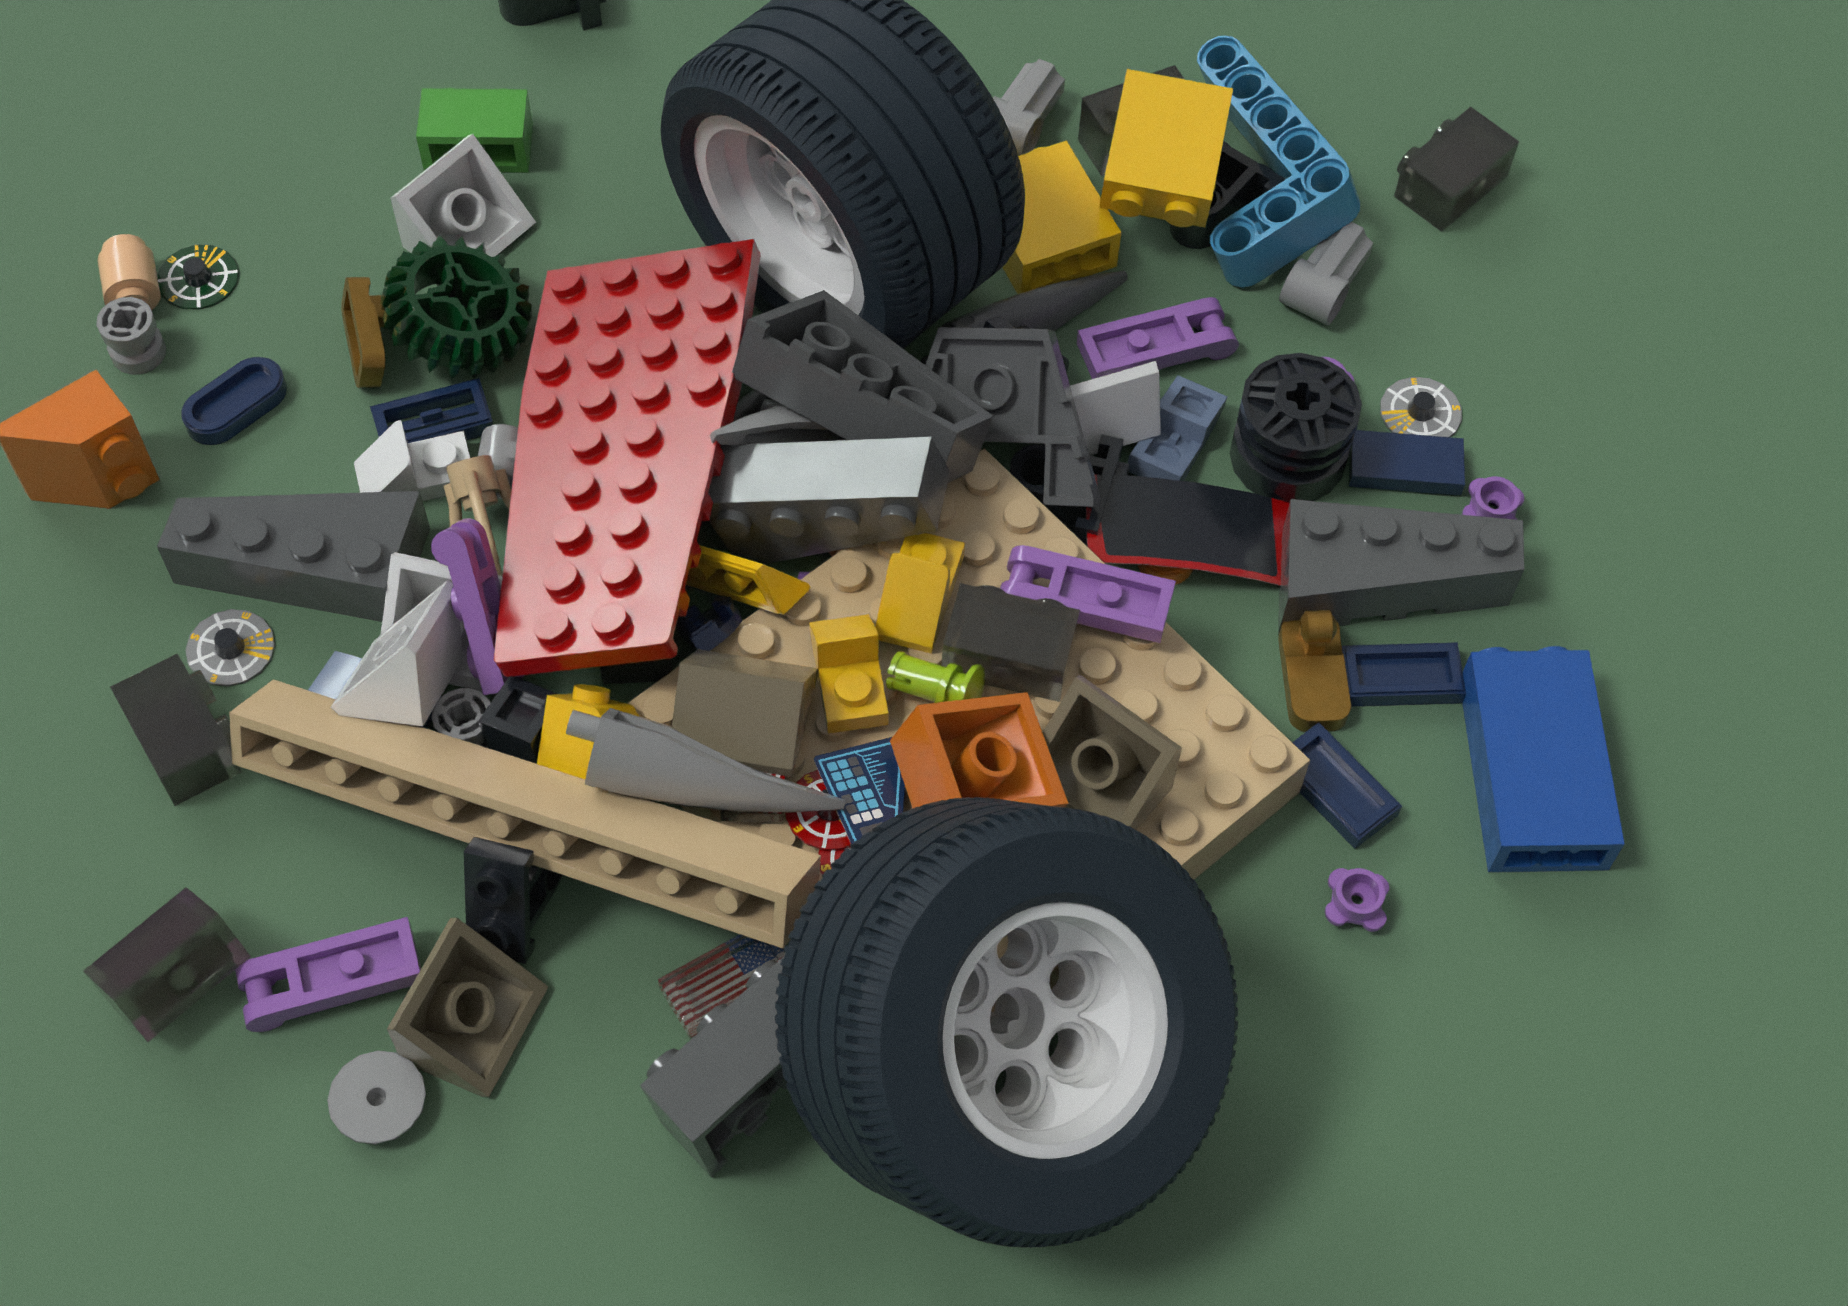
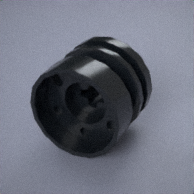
(1295, 427)

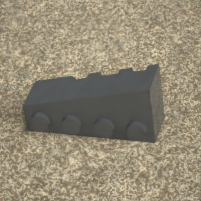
(825, 495)
(295, 548)
(1394, 561)

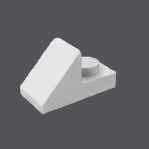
(415, 466)

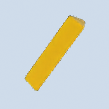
(746, 581)

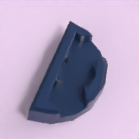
(711, 627)

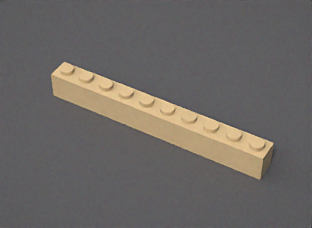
(572, 828)

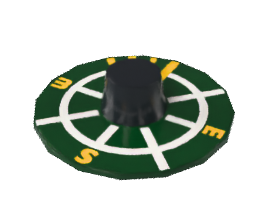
(198, 277)

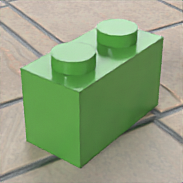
(495, 116)

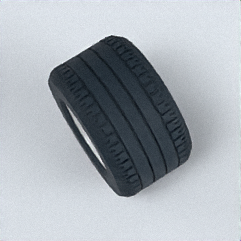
(849, 158)
(898, 1039)

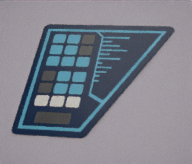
(867, 781)

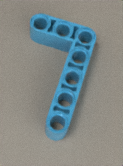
(1317, 185)

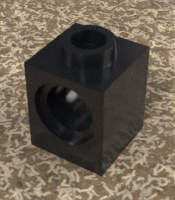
(515, 719)

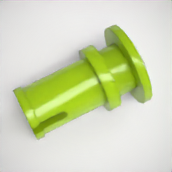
(933, 680)

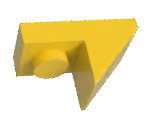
(918, 591)
(849, 673)

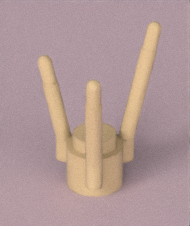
(475, 486)

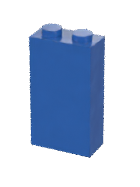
(1540, 761)

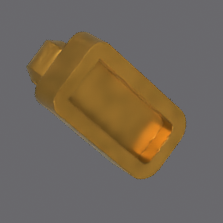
(362, 325)
(1314, 672)

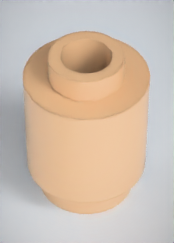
(128, 270)

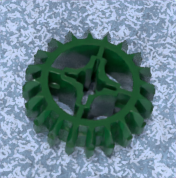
(446, 318)

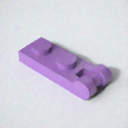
(1158, 337)
(1103, 593)
(473, 595)
(328, 973)

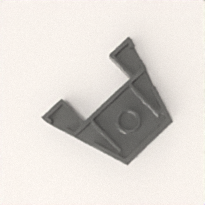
(1027, 391)

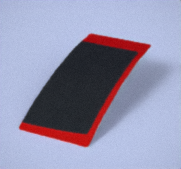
(1190, 527)

